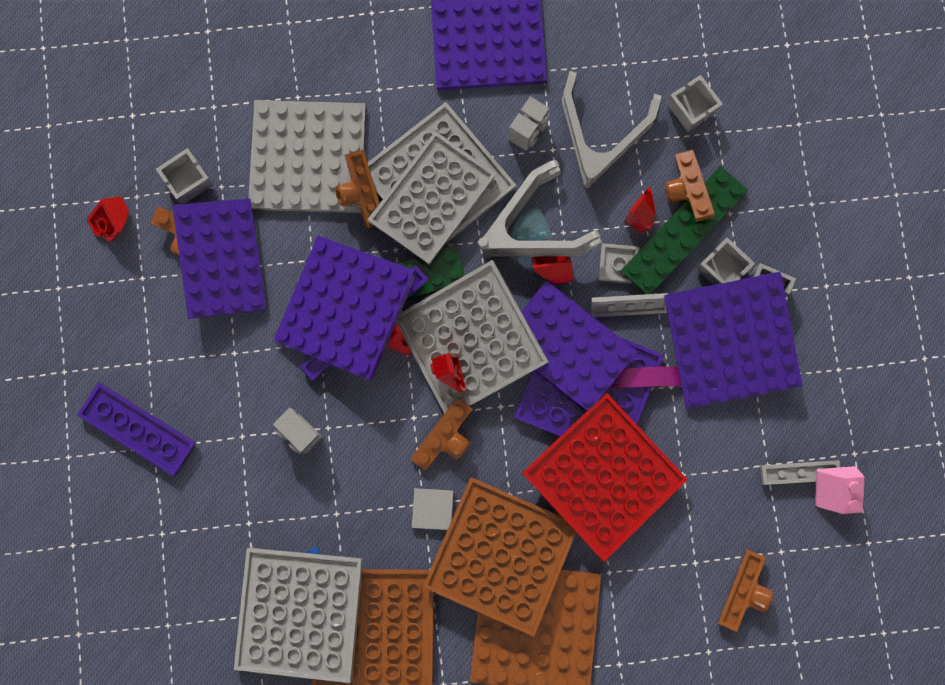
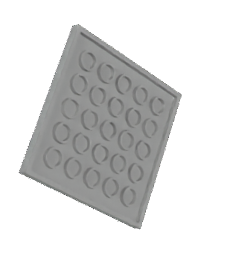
(301, 154)
(395, 159)
(479, 324)
(299, 614)

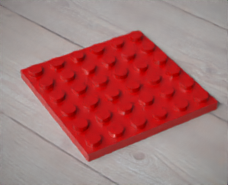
(604, 477)

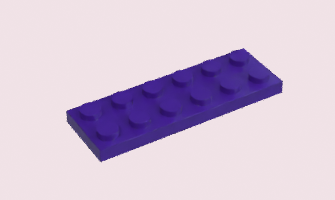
(136, 429)

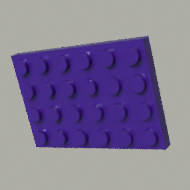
(218, 258)
(579, 348)

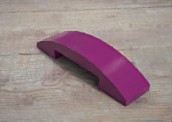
(648, 377)

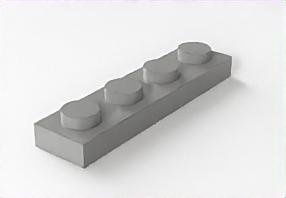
(628, 305)
(793, 472)

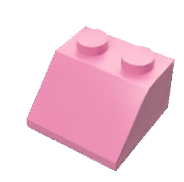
(840, 489)

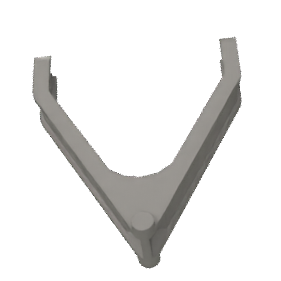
(593, 163)
(498, 242)

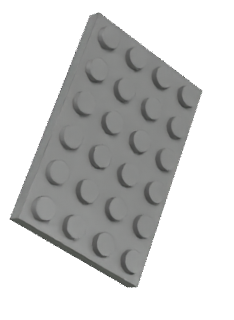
(432, 198)

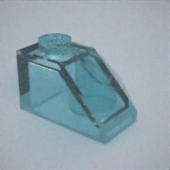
(531, 227)

